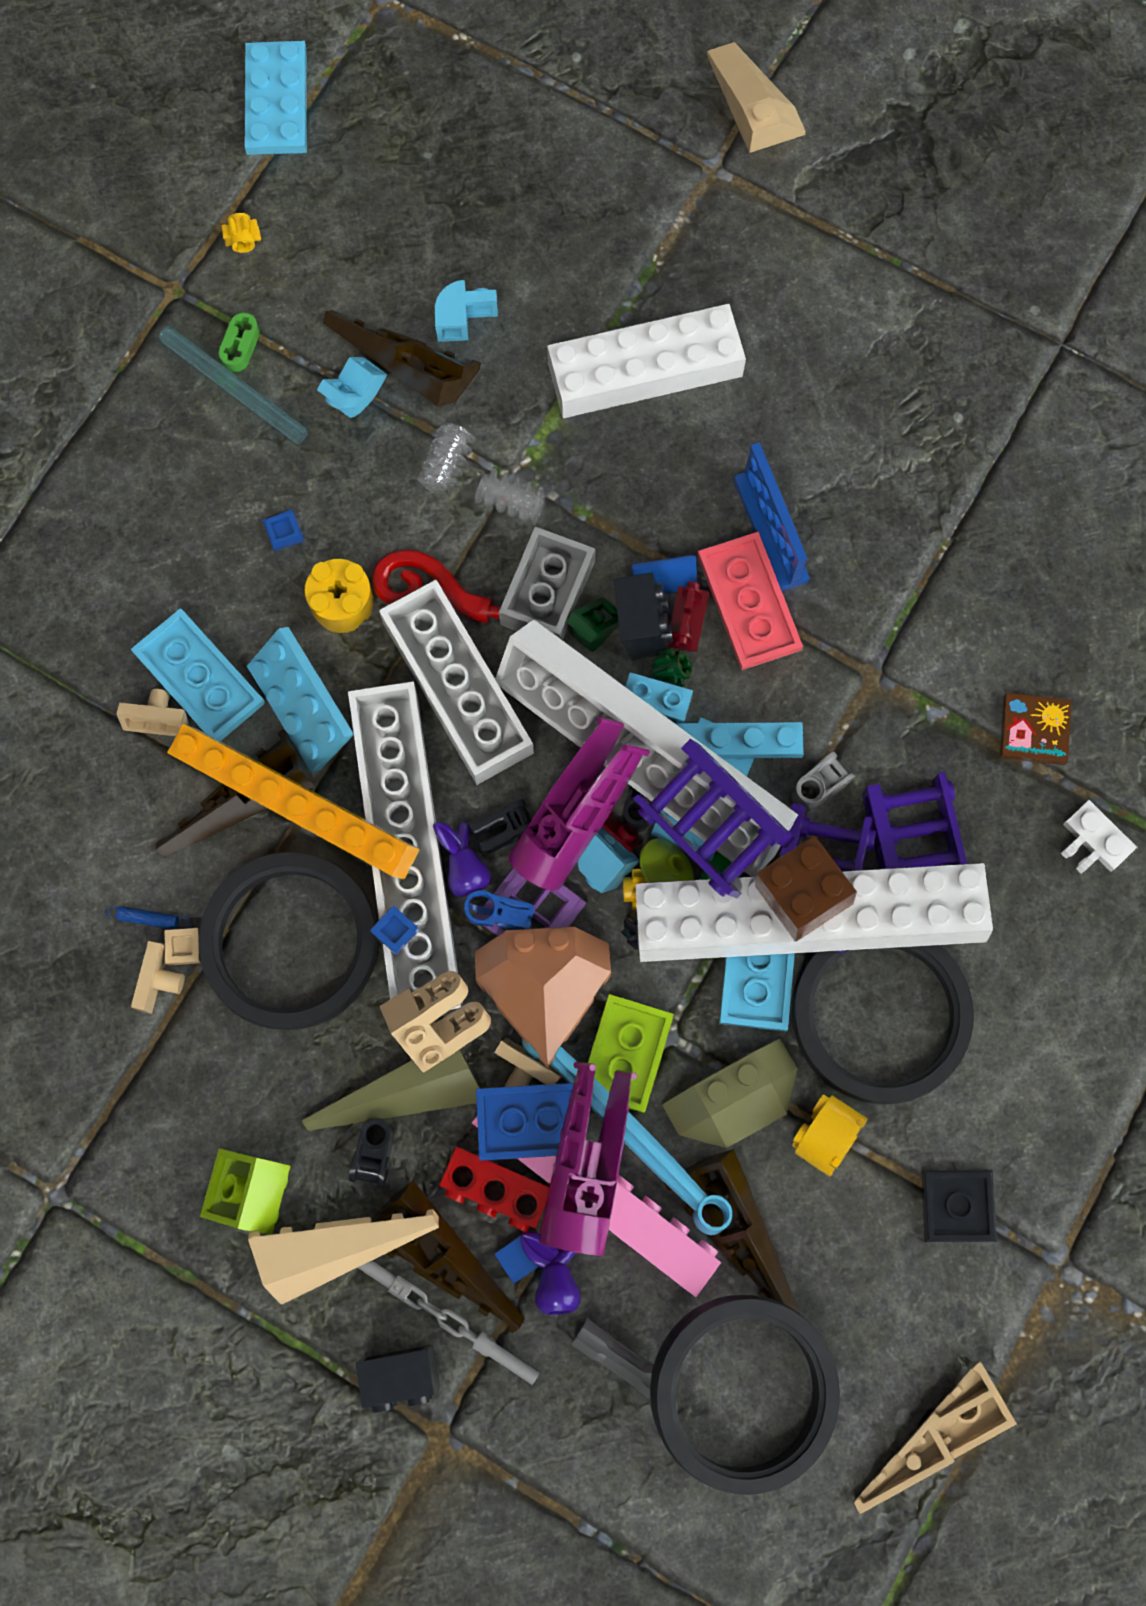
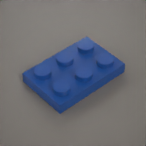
(521, 1120)

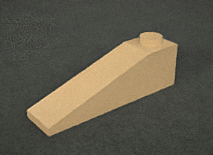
(756, 103)

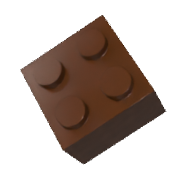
(805, 888)

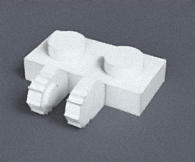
(1099, 837)

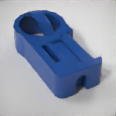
(506, 912)

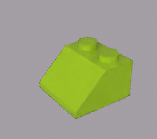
(245, 1192)

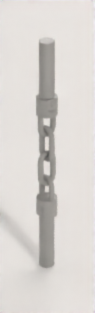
(482, 1342)

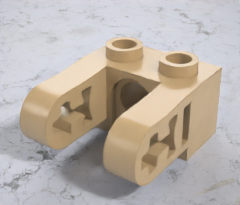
(413, 1018)

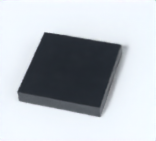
(958, 1206)

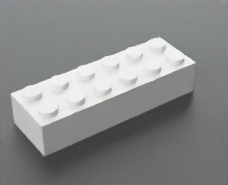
(646, 360)
(456, 682)

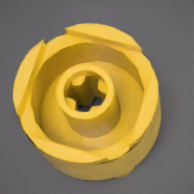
(335, 578)
(829, 1135)

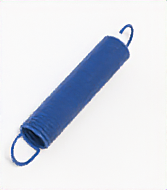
(147, 917)

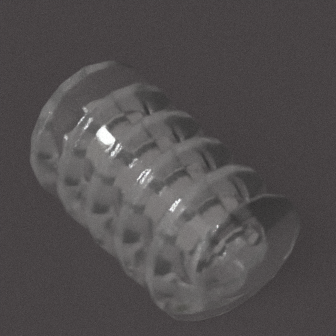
(444, 456)
(510, 496)

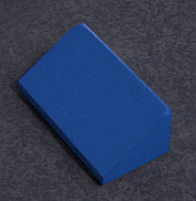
(670, 572)

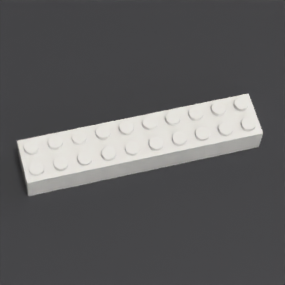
(574, 692)
(401, 802)
(888, 912)

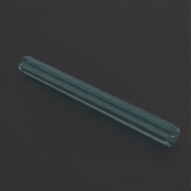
(233, 385)

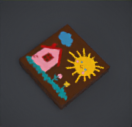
(1035, 729)

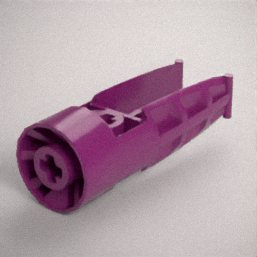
(572, 812)
(586, 1167)

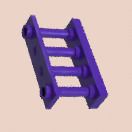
(879, 803)
(746, 808)
(803, 827)

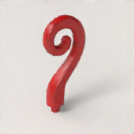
(468, 604)

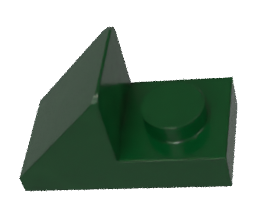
(594, 623)

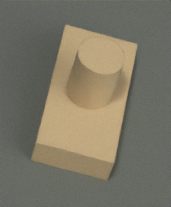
(153, 717)
(154, 978)
(525, 1066)

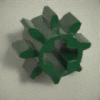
(672, 667)

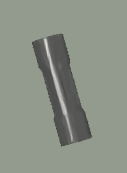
(615, 1356)

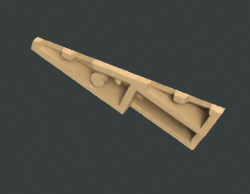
(307, 1259)
(960, 1423)

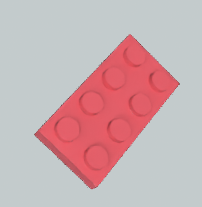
(749, 601)

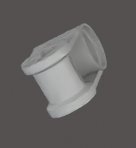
(824, 779)

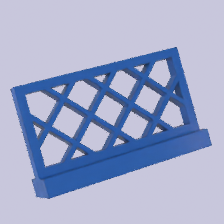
(771, 519)

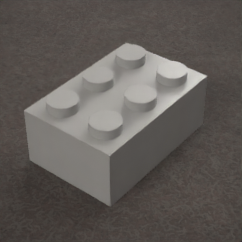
(547, 583)

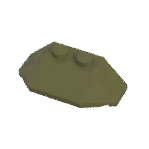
(736, 1098)

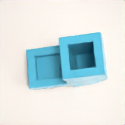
(456, 305)
(354, 387)

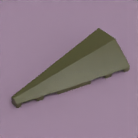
(402, 1094)

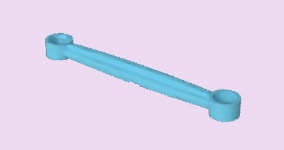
(647, 1148)

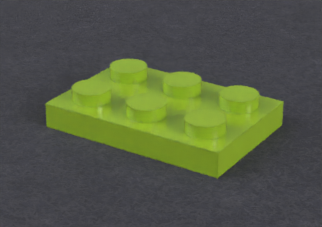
(631, 1041)

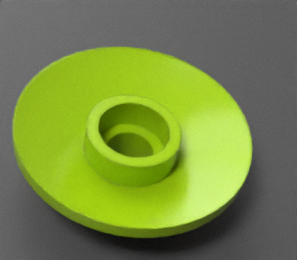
(664, 862)

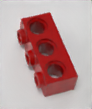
(483, 1174)

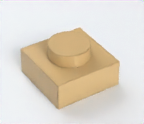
(182, 946)

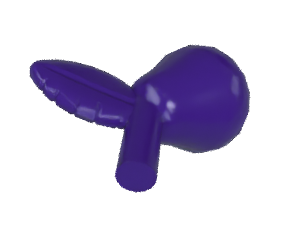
(466, 870)
(557, 1289)

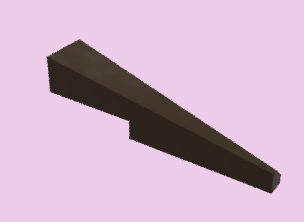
(412, 361)
(228, 807)
(745, 1238)
(446, 1259)

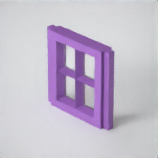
(563, 918)

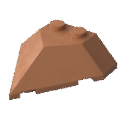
(543, 981)

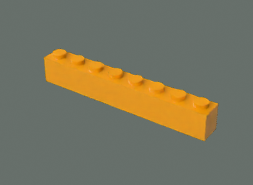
(294, 801)

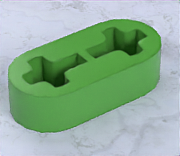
(233, 340)

